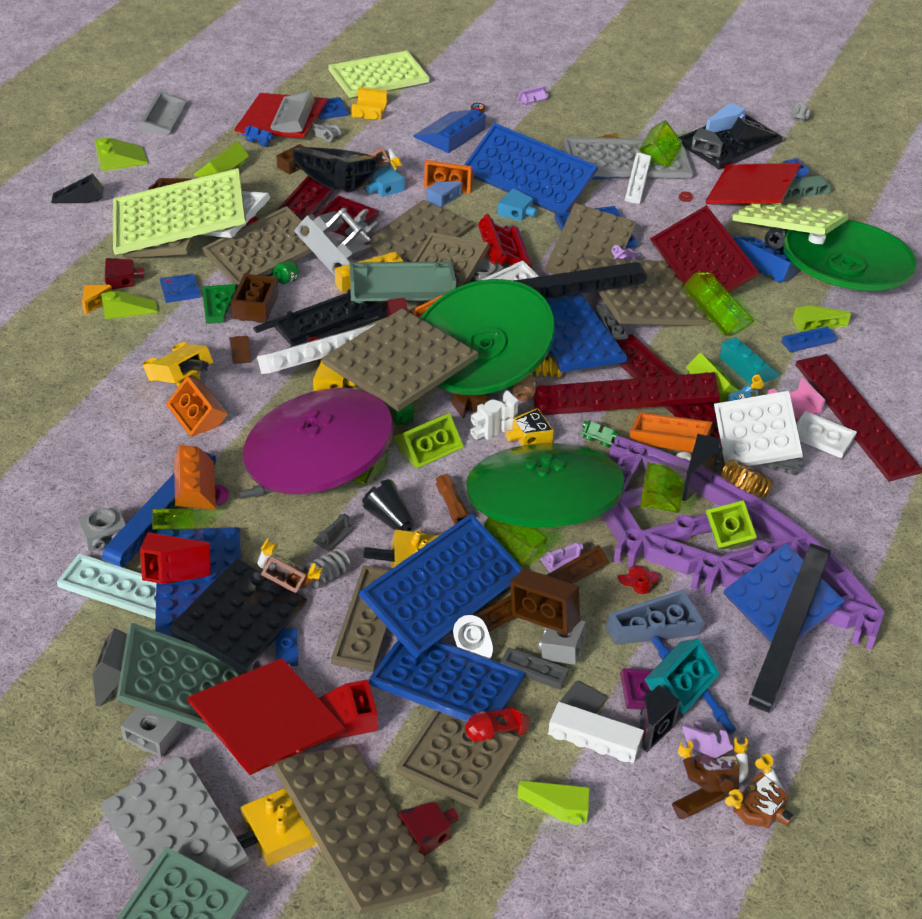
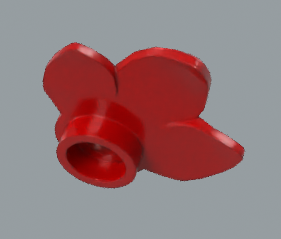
(639, 579)

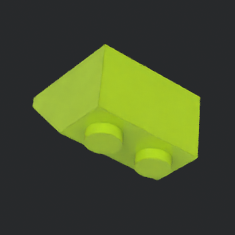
(731, 525)

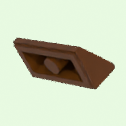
(696, 802)

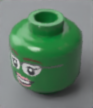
(286, 272)

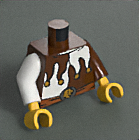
(718, 773)

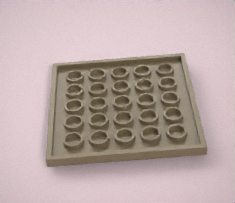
(656, 301)
(400, 359)

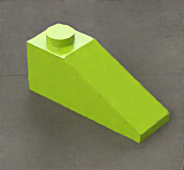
(122, 304)
(815, 317)
(561, 801)

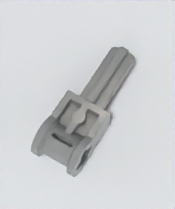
(326, 131)

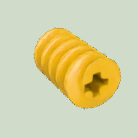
(548, 366)

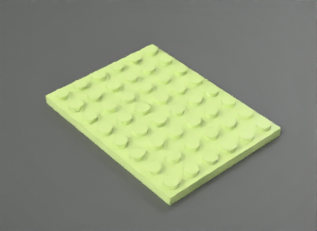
(177, 211)

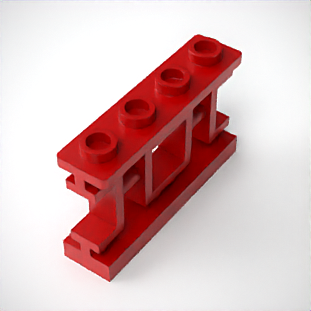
(504, 243)

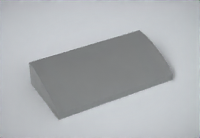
(293, 112)
(162, 114)

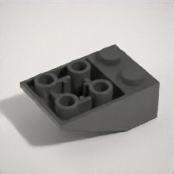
(108, 666)

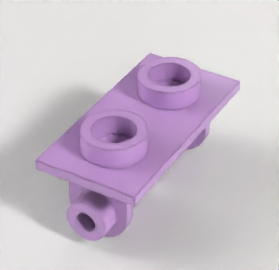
(527, 95)
(623, 253)
(560, 557)

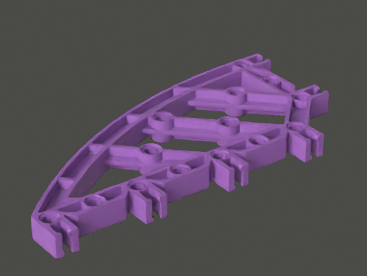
(659, 547)

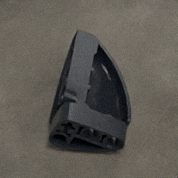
(336, 167)

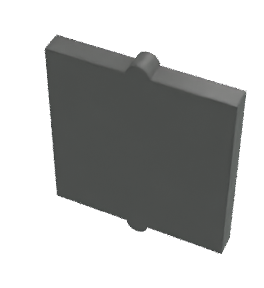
(584, 698)

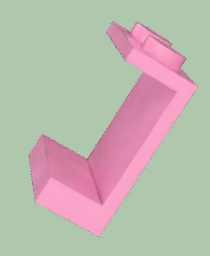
(804, 399)

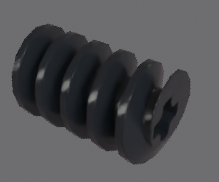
(772, 242)

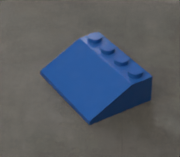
(453, 129)
(767, 260)

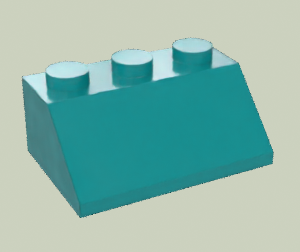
(745, 361)
(684, 673)

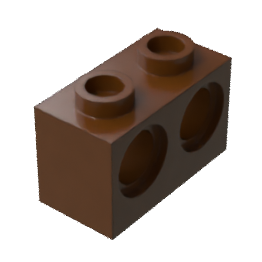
(286, 162)

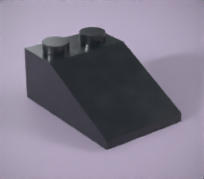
(702, 464)

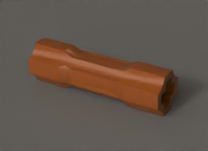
(451, 497)

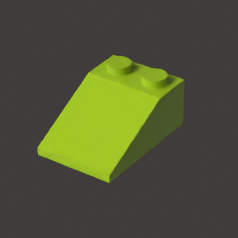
(118, 154)

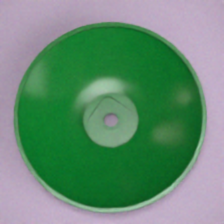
(853, 257)
(499, 313)
(545, 485)

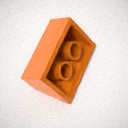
(443, 172)
(196, 407)
(194, 478)

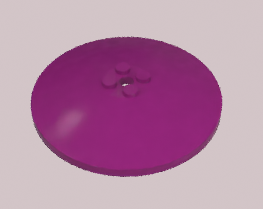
(318, 441)

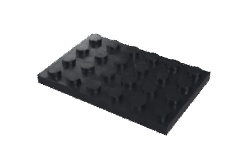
(731, 150)
(238, 616)

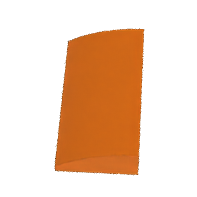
(668, 431)

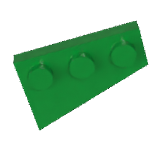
(217, 301)

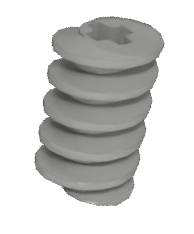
(332, 564)

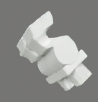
(494, 417)

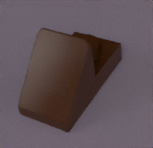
(240, 349)
(463, 403)

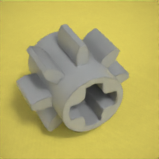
(801, 112)

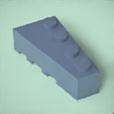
(664, 617)

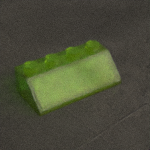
(717, 303)

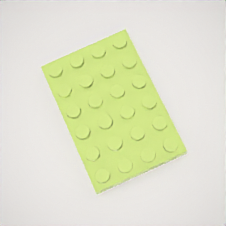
(379, 72)
(791, 217)

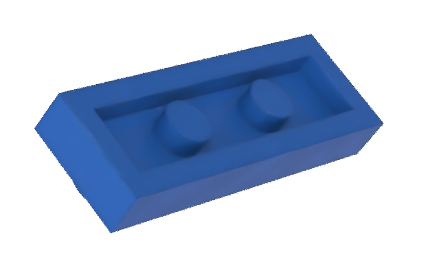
(803, 169)
(808, 339)

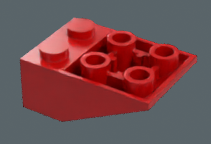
(173, 559)
(353, 708)

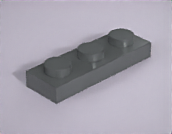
(536, 668)

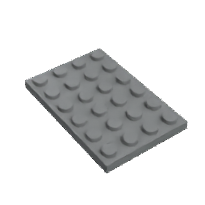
(175, 812)

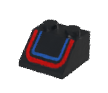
(657, 715)

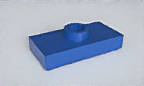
(287, 646)

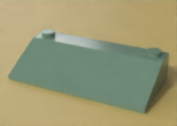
(400, 280)

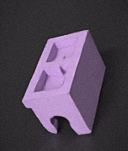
(707, 742)

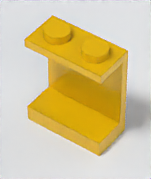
(370, 103)

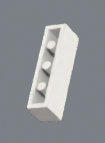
(595, 732)

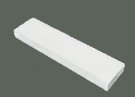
(637, 178)

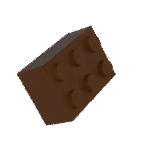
(254, 298)
(545, 601)

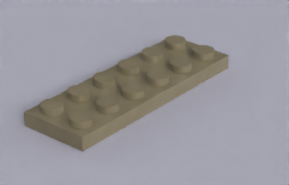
(362, 629)

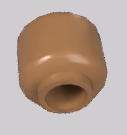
(525, 389)

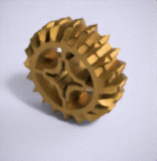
(747, 478)

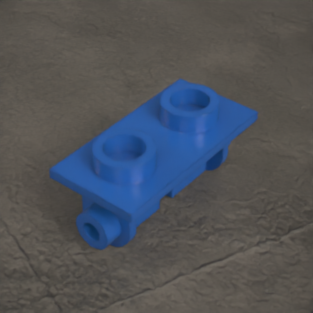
(252, 135)

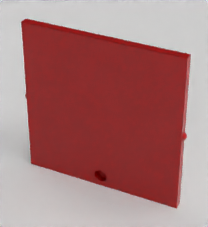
(264, 110)
(753, 183)
(266, 715)

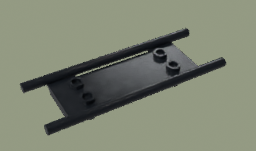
(313, 320)

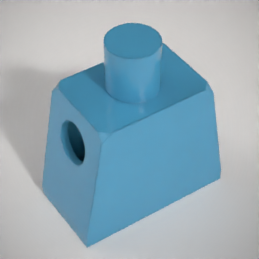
(386, 182)
(516, 206)

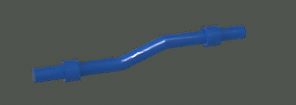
(719, 713)

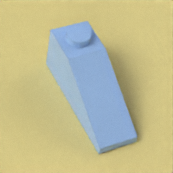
(725, 118)

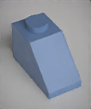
(444, 192)

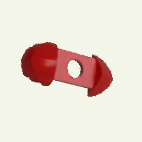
(484, 724)

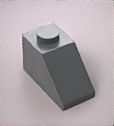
(707, 142)

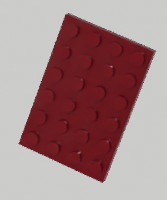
(704, 246)

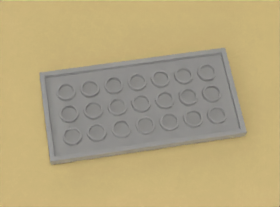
(617, 156)

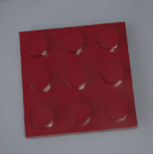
(353, 209)

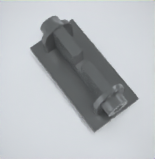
(789, 465)
(334, 533)

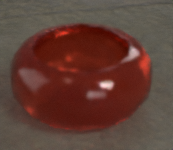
(685, 199)

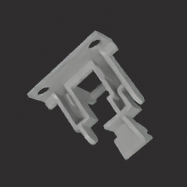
(326, 247)

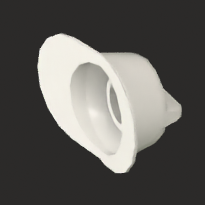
(473, 636)

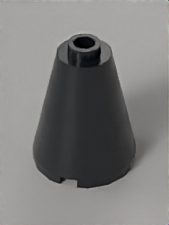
(388, 506)

